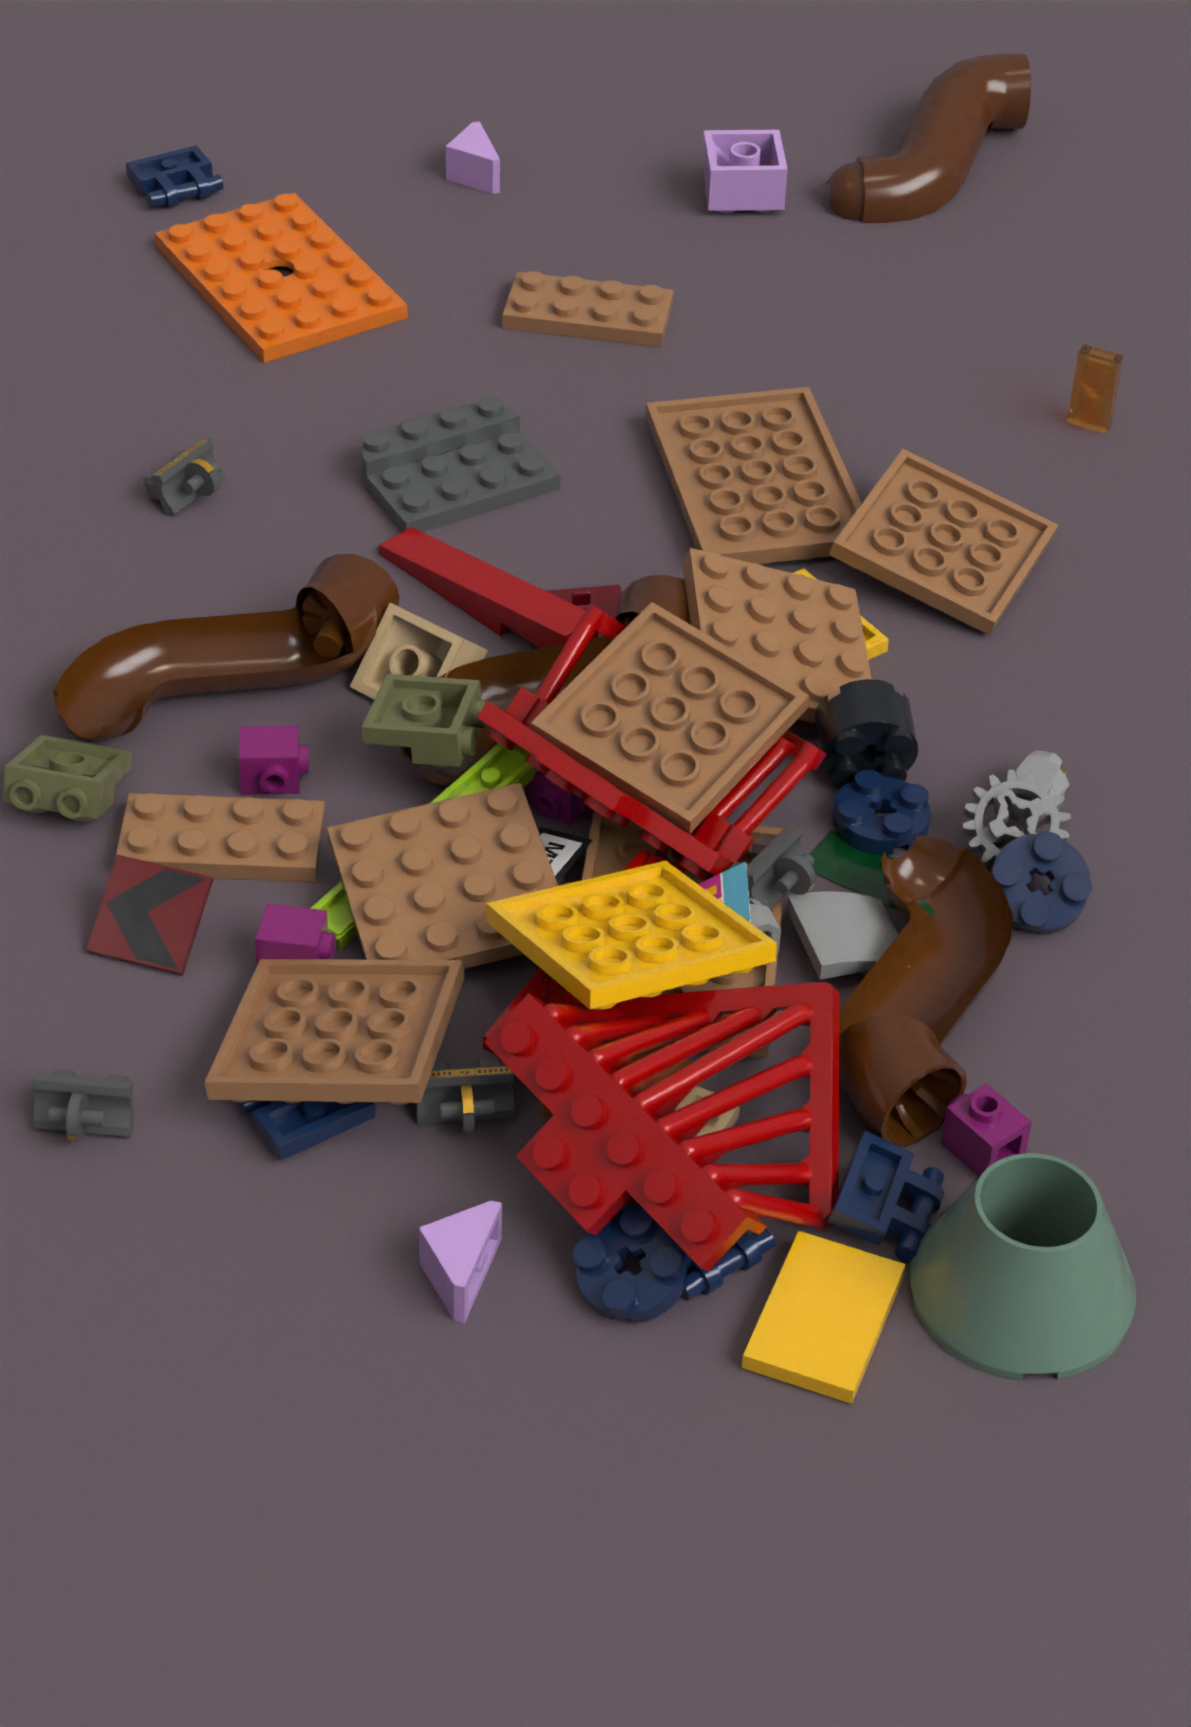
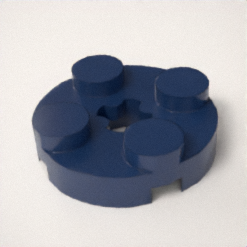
(902, 803)
(1046, 856)
(622, 1294)

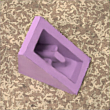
(473, 160)
(459, 1254)

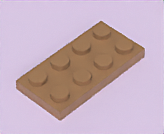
(588, 309)
(226, 835)

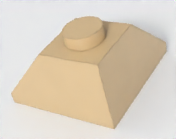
(411, 647)

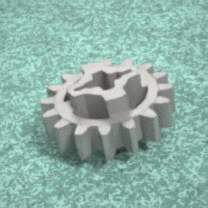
(1007, 804)

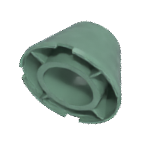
(1025, 1272)

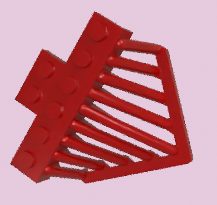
(714, 842)
(619, 1135)

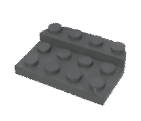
(453, 465)

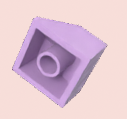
(744, 170)

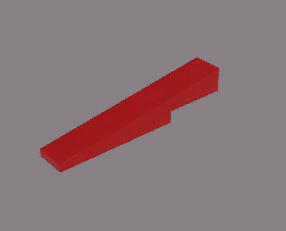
(483, 590)

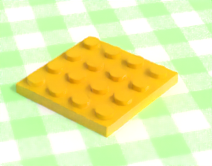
(630, 934)

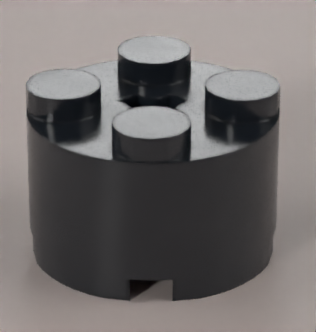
(866, 730)

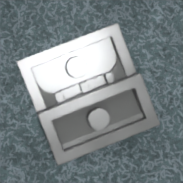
(841, 931)

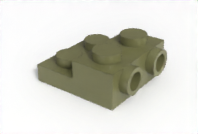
(429, 716)
(65, 777)

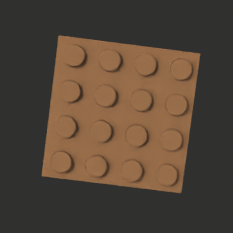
(944, 541)
(781, 621)
(671, 716)
(427, 871)
(336, 1031)

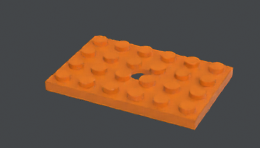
(276, 316)

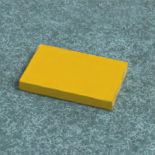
(824, 1317)

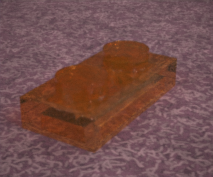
(1094, 388)

